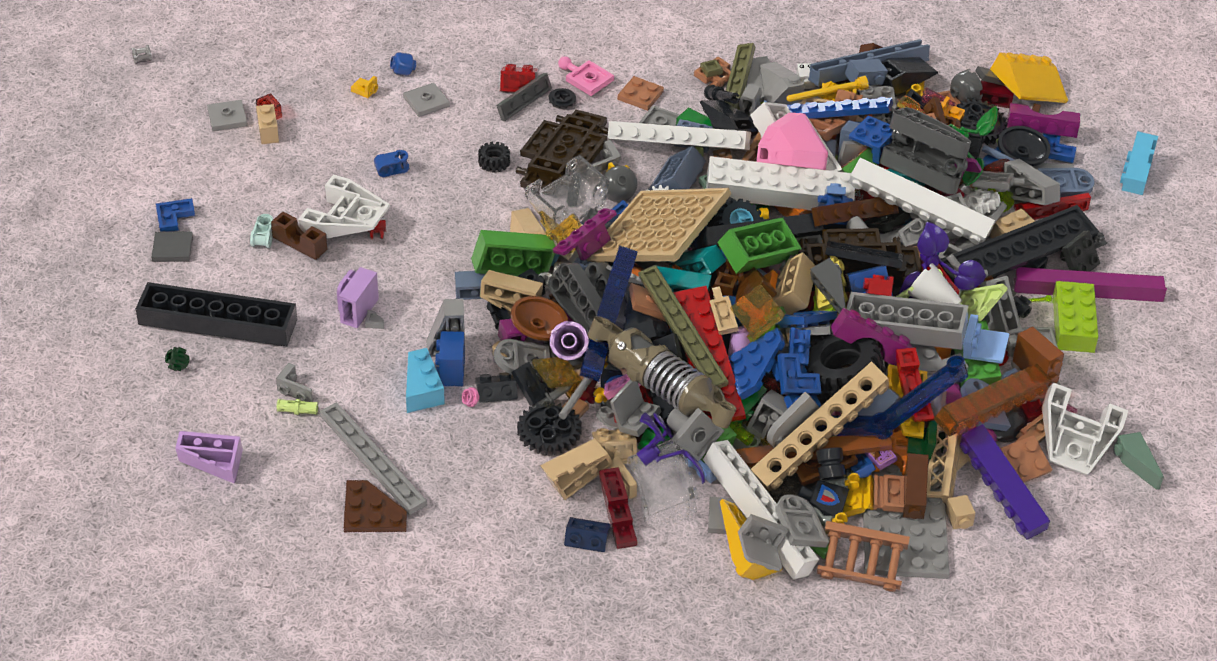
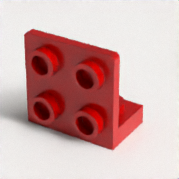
(516, 77)

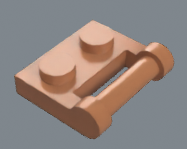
(827, 126)

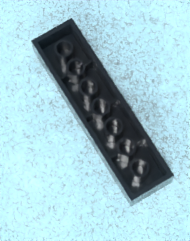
(216, 314)

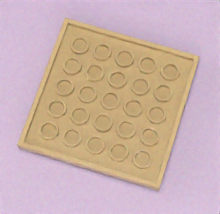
(662, 223)

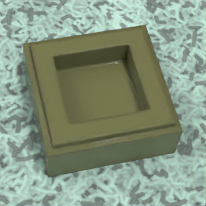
(711, 68)

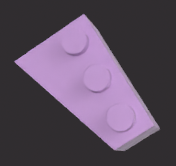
(211, 453)

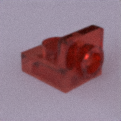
(270, 99)

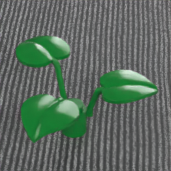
(984, 127)

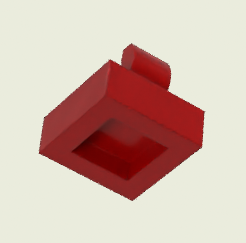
(380, 228)

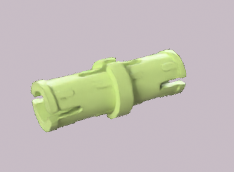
(297, 406)

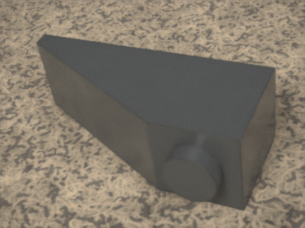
(829, 282)

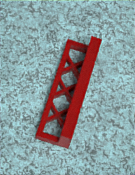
(1039, 211)

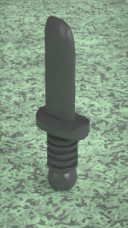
(554, 395)

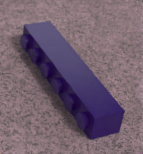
(1004, 482)

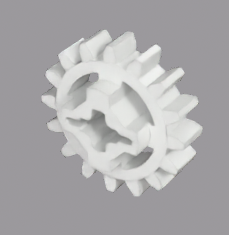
(982, 201)

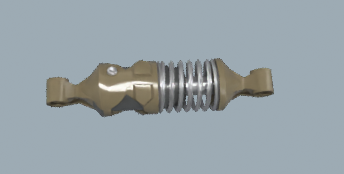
(660, 371)

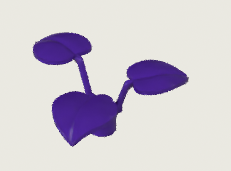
(936, 240)
(651, 451)

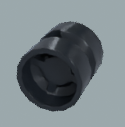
(831, 466)

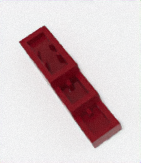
(618, 508)

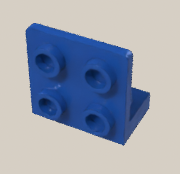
(873, 134)

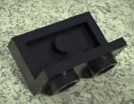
(496, 387)

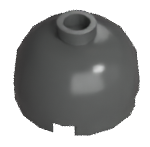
(966, 86)
(621, 183)

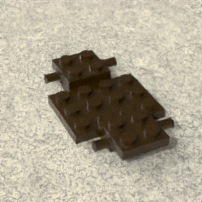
(557, 144)
(866, 238)

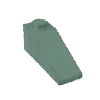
(1137, 457)

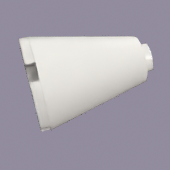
(934, 287)

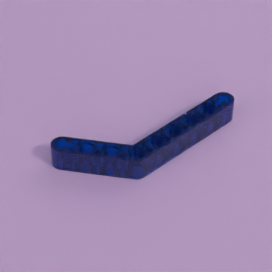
(609, 308)

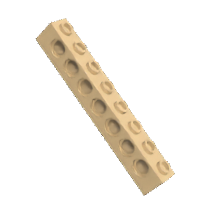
(871, 376)

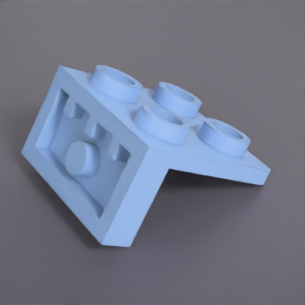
(984, 344)

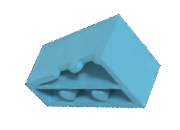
(1138, 163)
(423, 382)

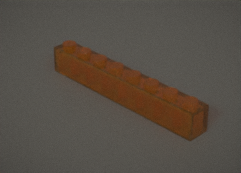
(992, 400)

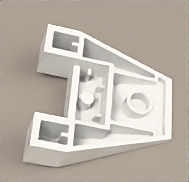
(353, 211)
(1074, 439)

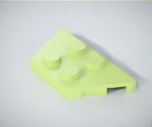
(982, 299)

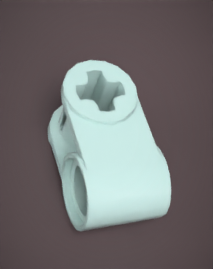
(262, 231)

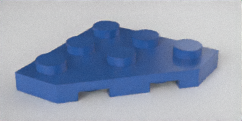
(754, 361)

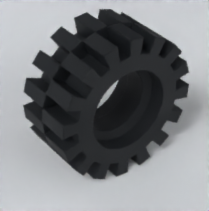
(487, 162)

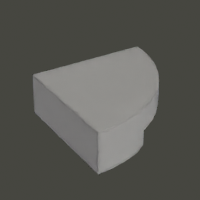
(374, 320)

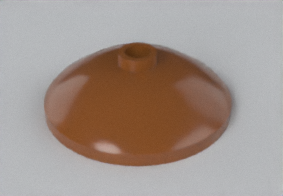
(537, 317)

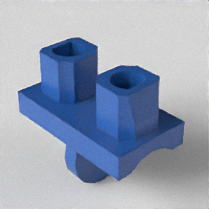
(800, 344)

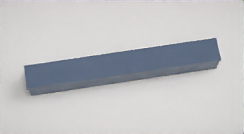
(835, 68)

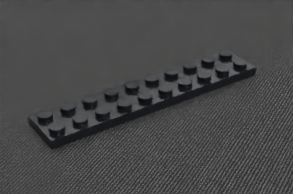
(1026, 243)

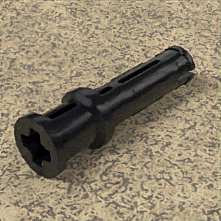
(714, 92)

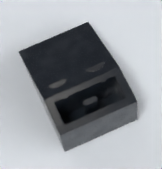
(906, 72)
(728, 117)

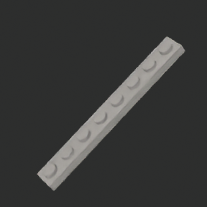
(373, 458)

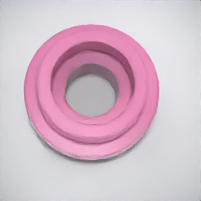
(470, 397)

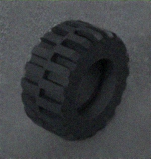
(834, 352)

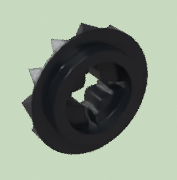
(567, 95)

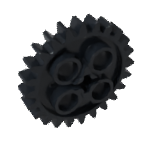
(974, 110)
(546, 430)

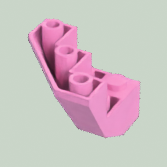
(792, 143)

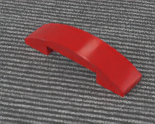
(910, 378)

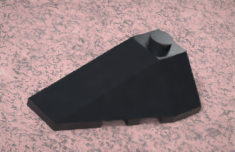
(650, 326)

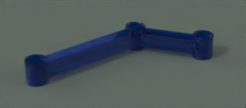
(885, 422)

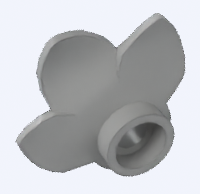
(606, 416)

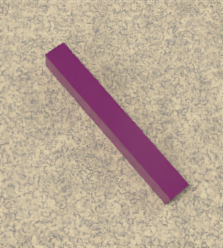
(1105, 284)

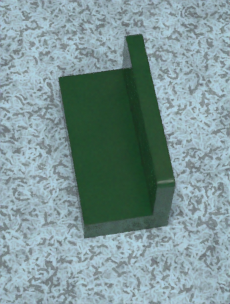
(927, 444)

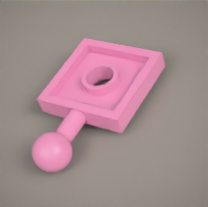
(580, 75)

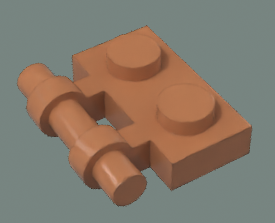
(717, 81)

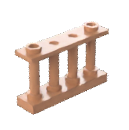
(876, 540)

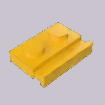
(861, 498)

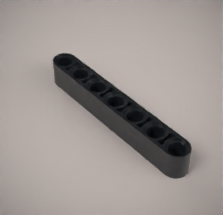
(800, 226)

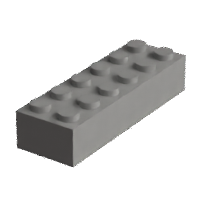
(919, 320)

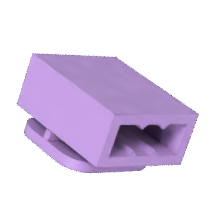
(357, 295)

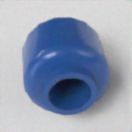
(402, 63)

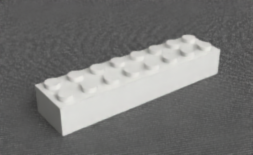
(774, 182)

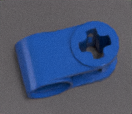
(390, 163)

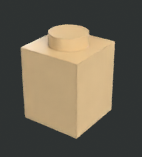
(960, 512)

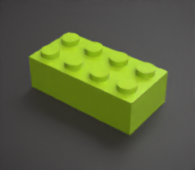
(1075, 316)

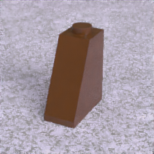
(750, 281)
(915, 486)

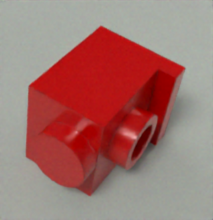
(878, 285)

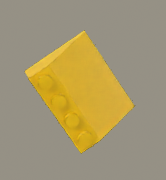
(1030, 77)

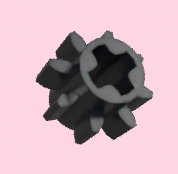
(1022, 306)

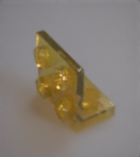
(559, 231)
(757, 312)
(557, 373)

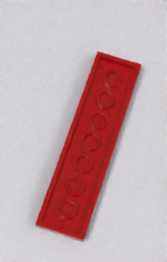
(698, 309)

